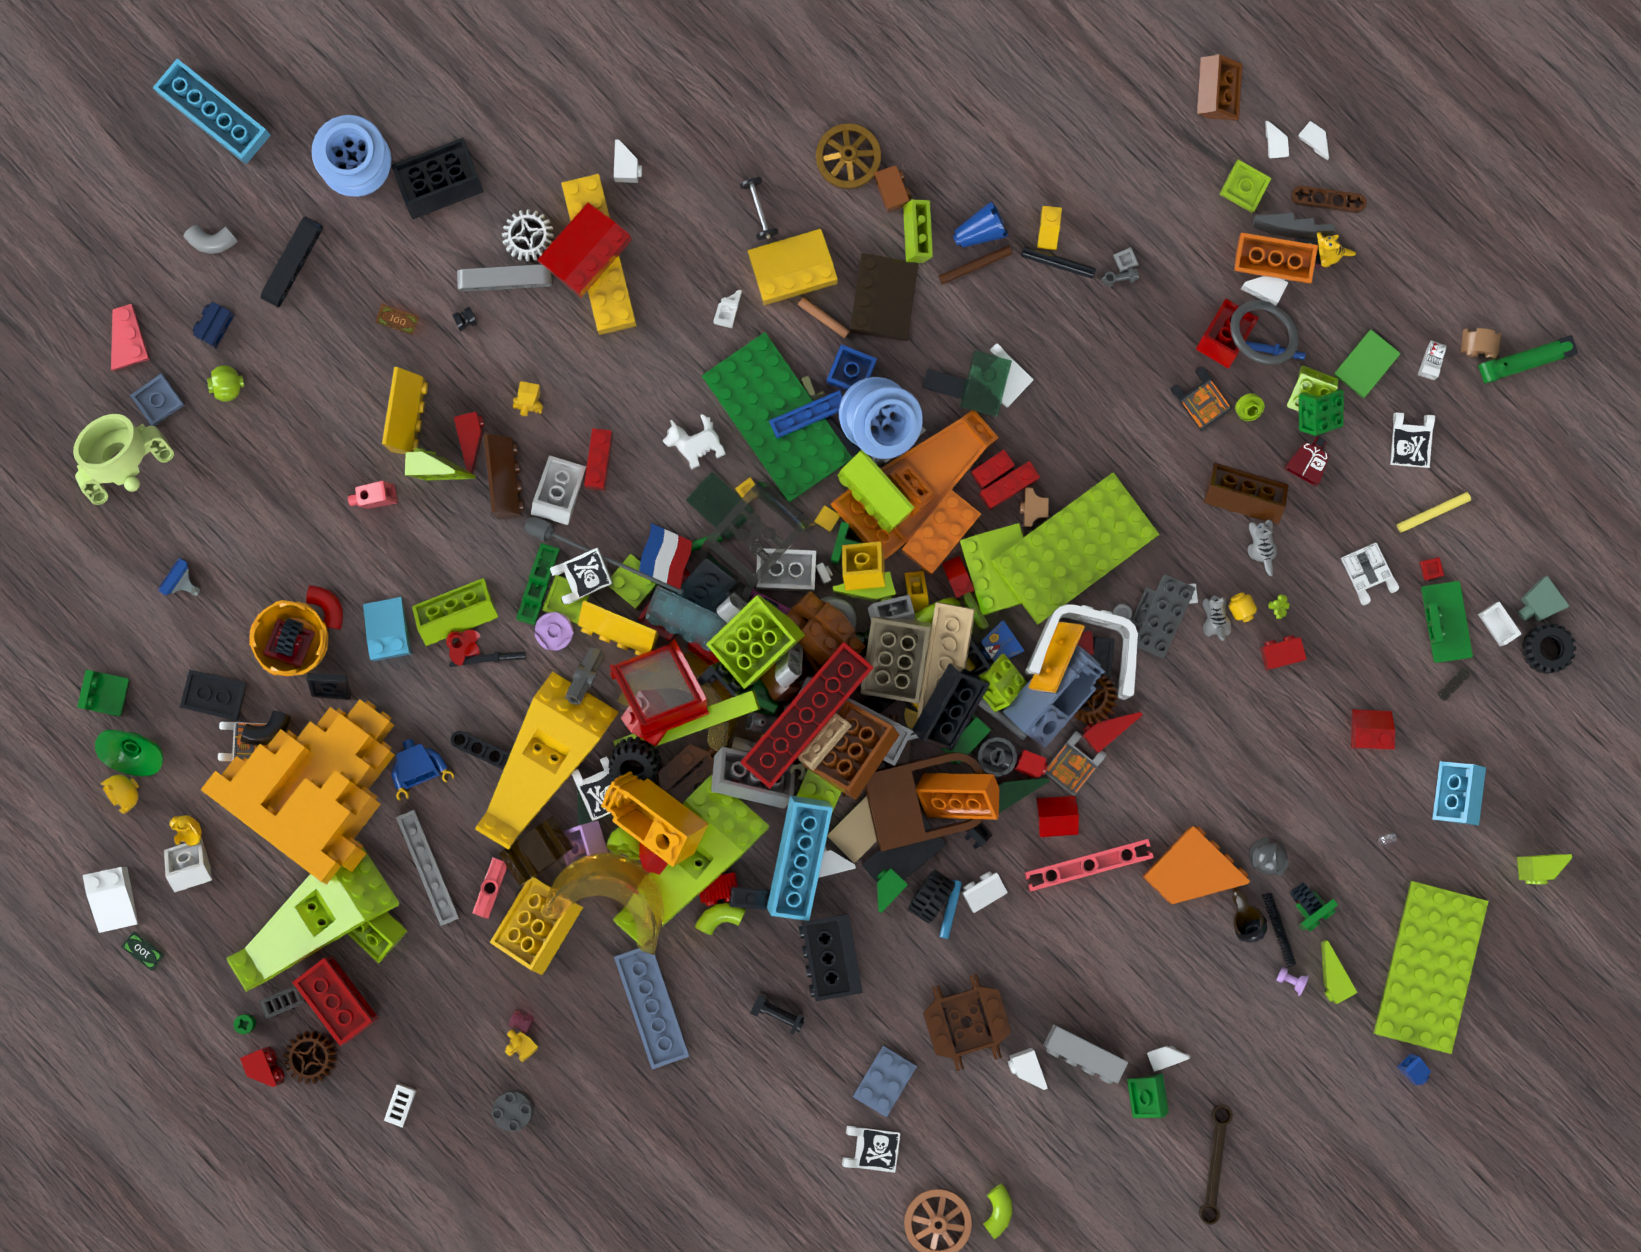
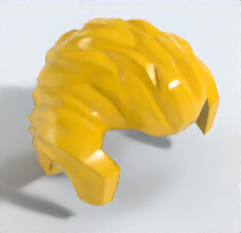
(187, 828)

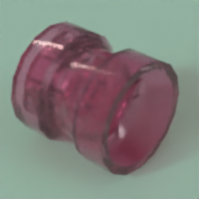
(521, 1021)

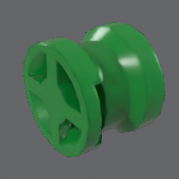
(246, 1026)

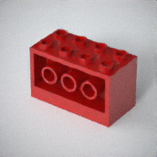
(335, 1000)

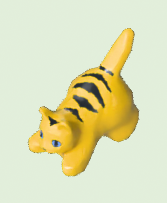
(1331, 250)

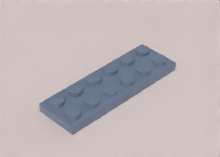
(651, 1007)

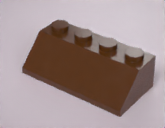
(1246, 493)

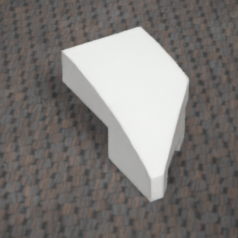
(1316, 138)
(1166, 1057)

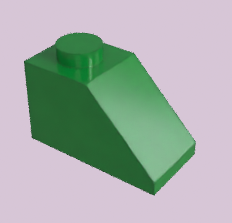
(888, 888)

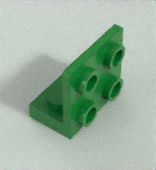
(1321, 413)
(103, 693)

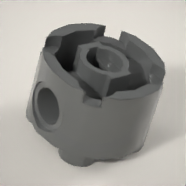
(997, 756)
(512, 1110)

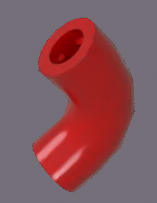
(329, 603)

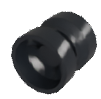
(468, 316)

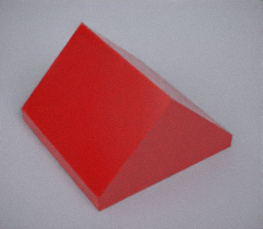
(1057, 816)

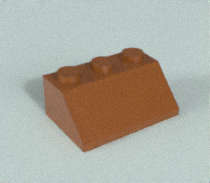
(1219, 88)

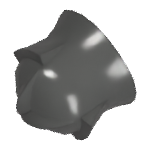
(1268, 857)

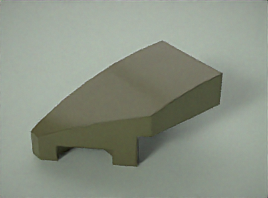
(809, 389)

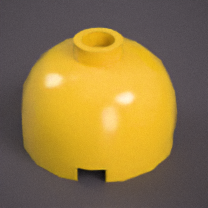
(121, 791)

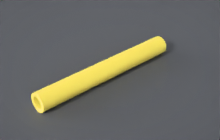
(1433, 512)

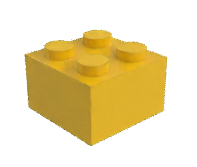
(863, 566)

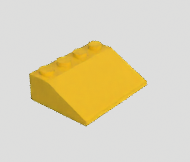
(792, 267)
(404, 411)
(617, 628)
(528, 934)

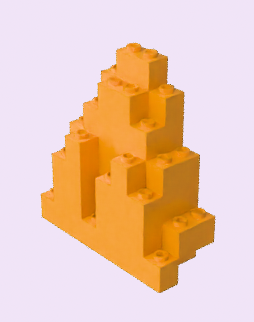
(311, 788)

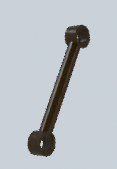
(1215, 1164)

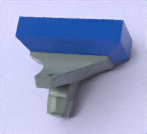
(178, 579)

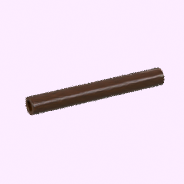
(975, 264)

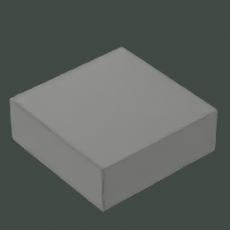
(1125, 260)

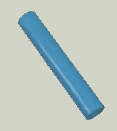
(950, 911)

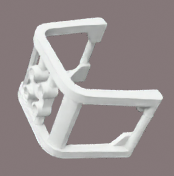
(1099, 618)

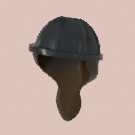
(1248, 921)

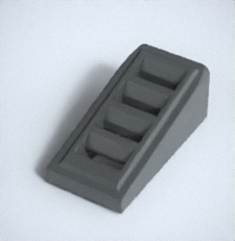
(266, 1009)

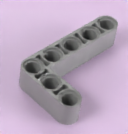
(789, 666)

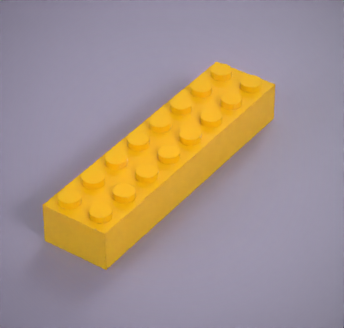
(610, 292)

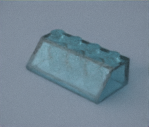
(683, 617)

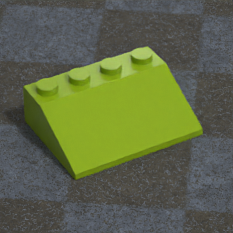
(990, 587)
(754, 640)

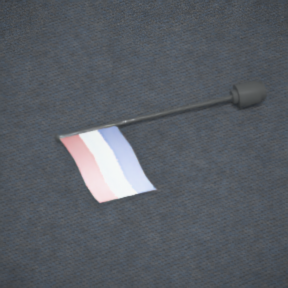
(661, 561)

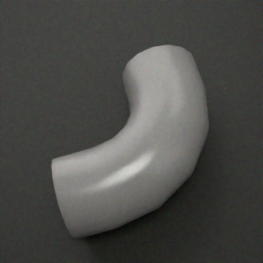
(209, 243)

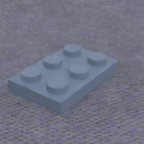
(884, 1081)

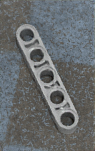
(503, 278)

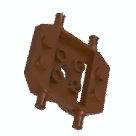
(681, 766)
(966, 1038)

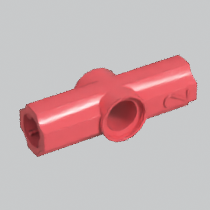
(486, 900)

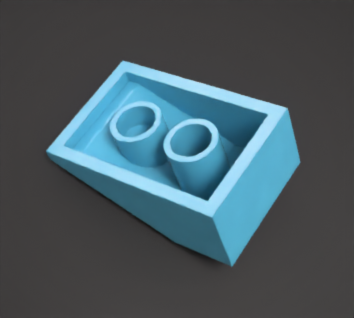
(386, 629)

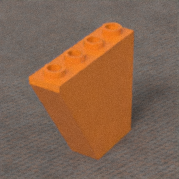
(1193, 869)

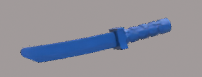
(1273, 349)

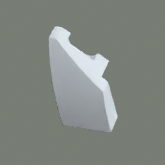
(1277, 141)
(727, 310)

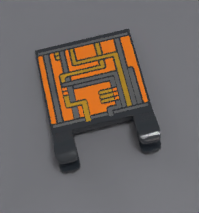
(1204, 402)

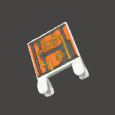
(239, 748)

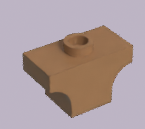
(1033, 508)

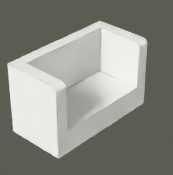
(1499, 624)

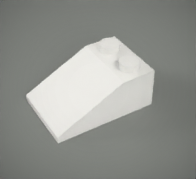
(558, 490)
(111, 898)

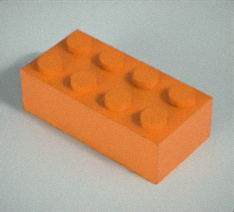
(941, 532)

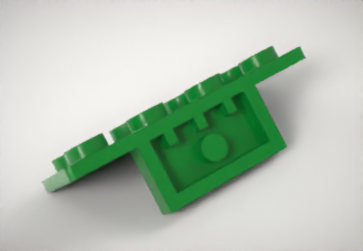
(1446, 622)

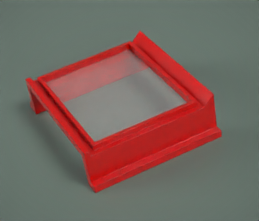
(660, 689)

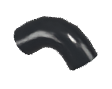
(263, 735)

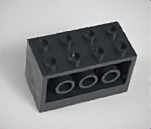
(844, 961)

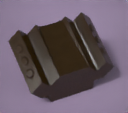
(536, 851)

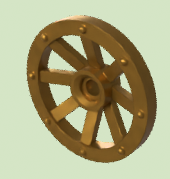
(848, 161)

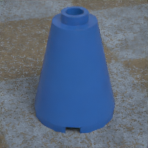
(981, 227)

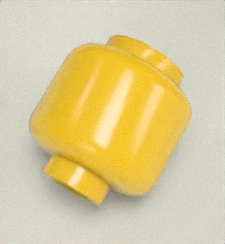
(1242, 607)

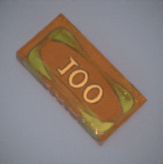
(397, 319)

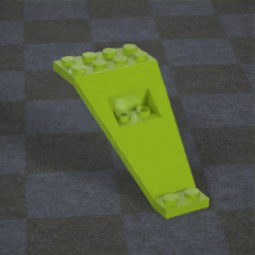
(728, 836)
(294, 929)

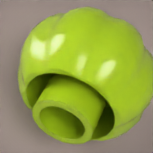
(225, 383)

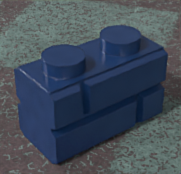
(213, 324)

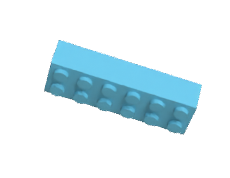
(211, 111)
(799, 858)

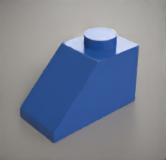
(1414, 1069)

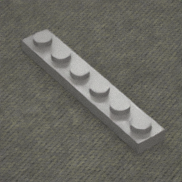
(427, 867)

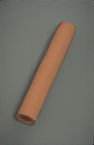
(823, 317)

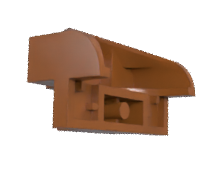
(825, 629)

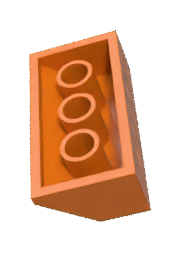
(1275, 258)
(959, 795)

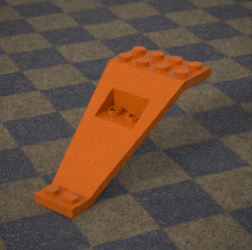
(930, 470)

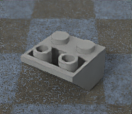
(893, 608)

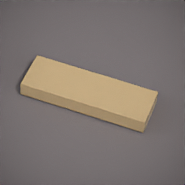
(824, 741)

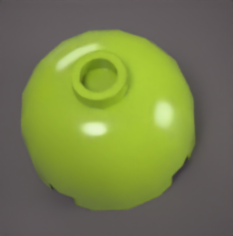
(623, 843)

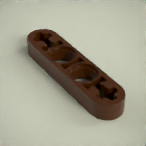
(1328, 199)

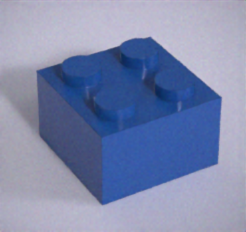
(850, 368)

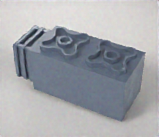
(1046, 713)

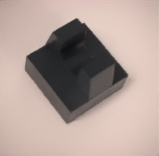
(979, 834)

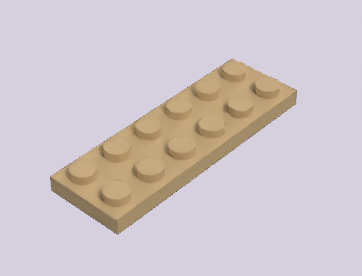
(947, 644)

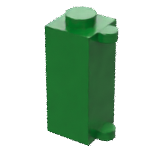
(970, 738)

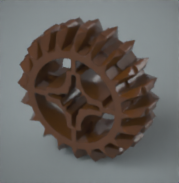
(1106, 695)
(317, 1059)

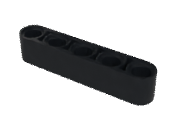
(291, 261)
(487, 750)

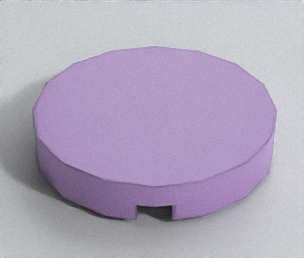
(554, 631)

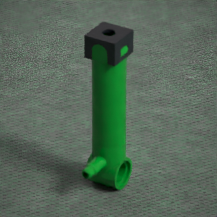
(1528, 359)

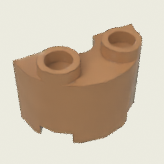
(1481, 342)

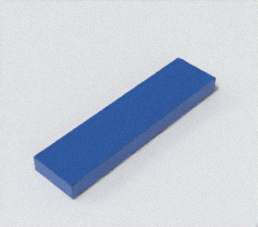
(806, 414)

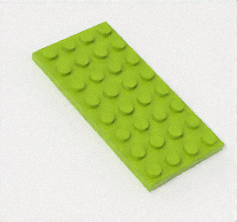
(1075, 548)
(1431, 967)

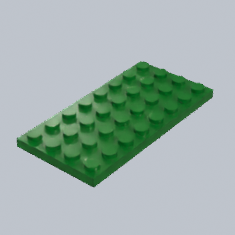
(760, 386)

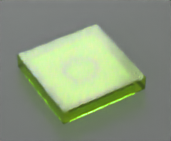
(978, 617)

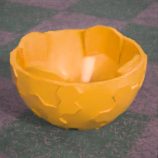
(264, 625)

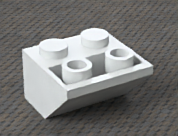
(983, 892)

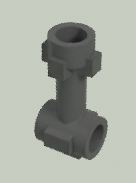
(1110, 277)

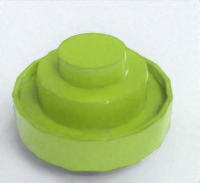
(1249, 407)

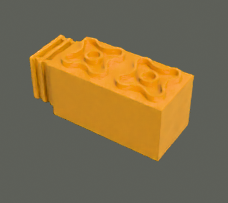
(654, 818)

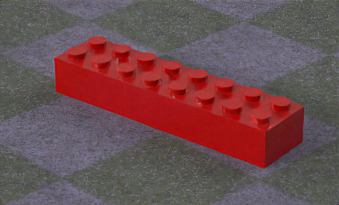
(806, 715)

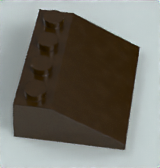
(883, 297)

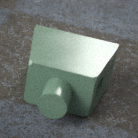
(1542, 601)

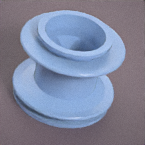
(359, 177)
(861, 410)

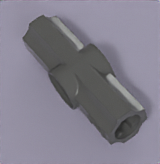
(584, 675)

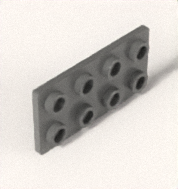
(1161, 614)

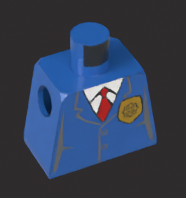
(1000, 642)

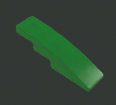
(537, 584)

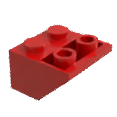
(263, 1067)

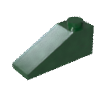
(1014, 791)

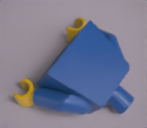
(416, 766)

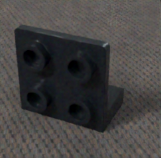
(719, 672)

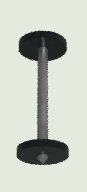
(751, 183)

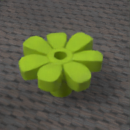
(1279, 606)

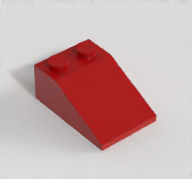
(1218, 341)

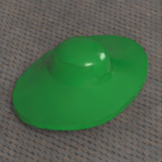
(129, 752)

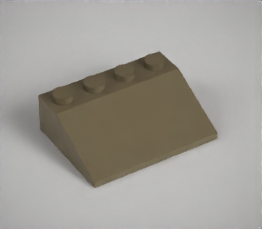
(899, 658)

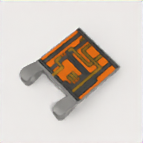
(1072, 767)

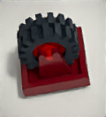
(289, 642)

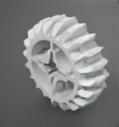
(521, 237)

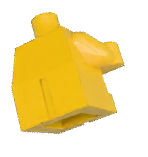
(528, 398)
(520, 1044)

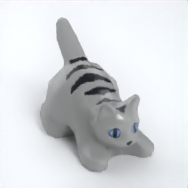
(1263, 547)
(1217, 621)

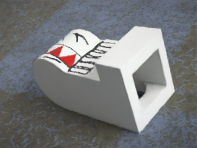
(1432, 360)

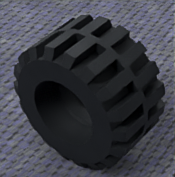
(1564, 644)
(636, 750)
(931, 896)

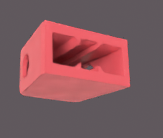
(374, 495)

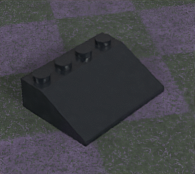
(437, 178)

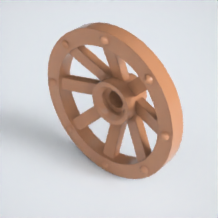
(934, 1217)

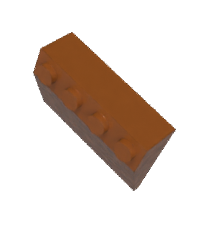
(858, 751)

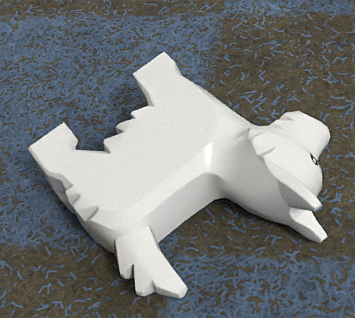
(696, 445)

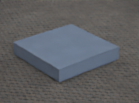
(157, 400)

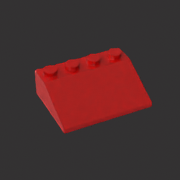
(585, 249)

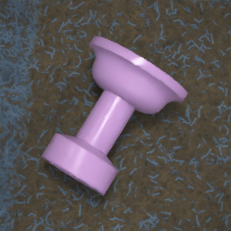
(1299, 983)

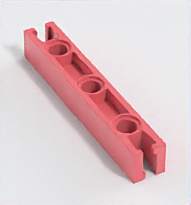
(1102, 861)

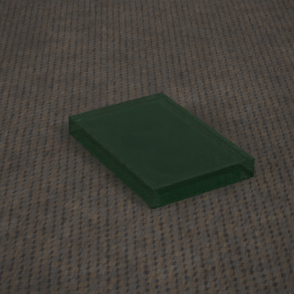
(985, 383)
(715, 501)

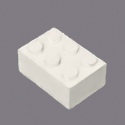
(791, 572)

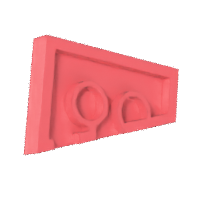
(127, 339)

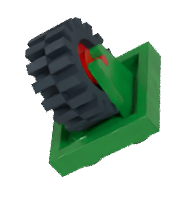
(1311, 906)

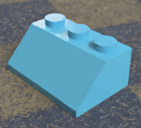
(1459, 793)

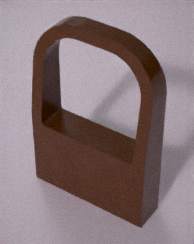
(896, 805)

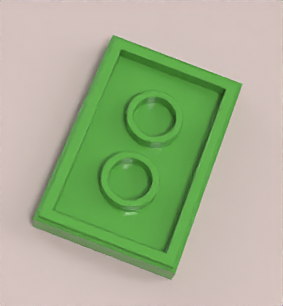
(1366, 364)

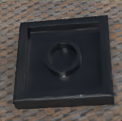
(329, 686)

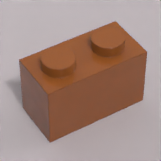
(892, 188)

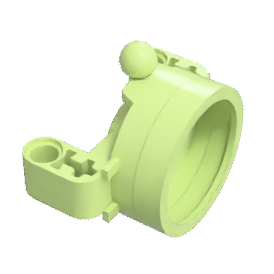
(105, 438)

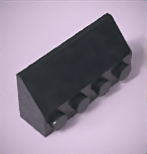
(950, 707)

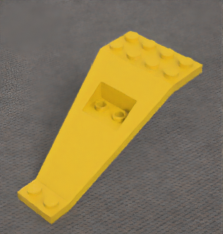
(530, 775)

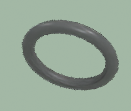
(1252, 354)

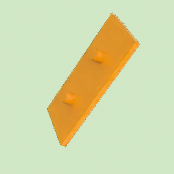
(1057, 657)

